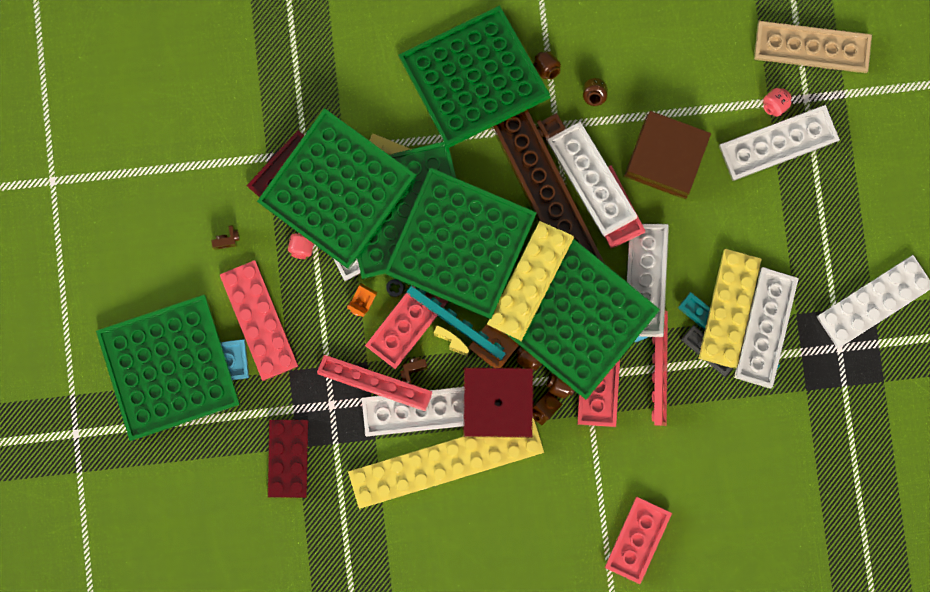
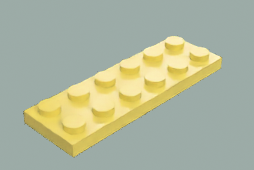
(530, 280)
(730, 308)

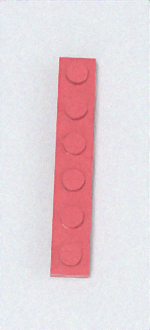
(659, 377)
(374, 382)

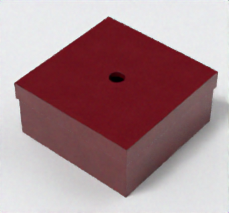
(498, 402)

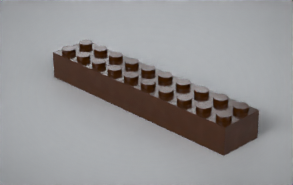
(541, 178)

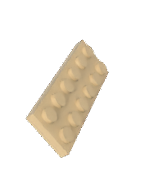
(812, 47)

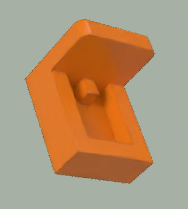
(362, 300)

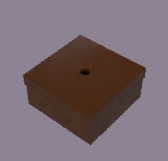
(667, 155)

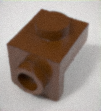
(550, 126)
(414, 366)
(545, 408)

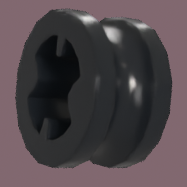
(396, 282)

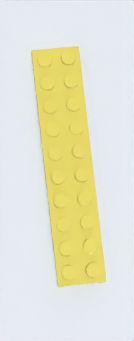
(438, 465)

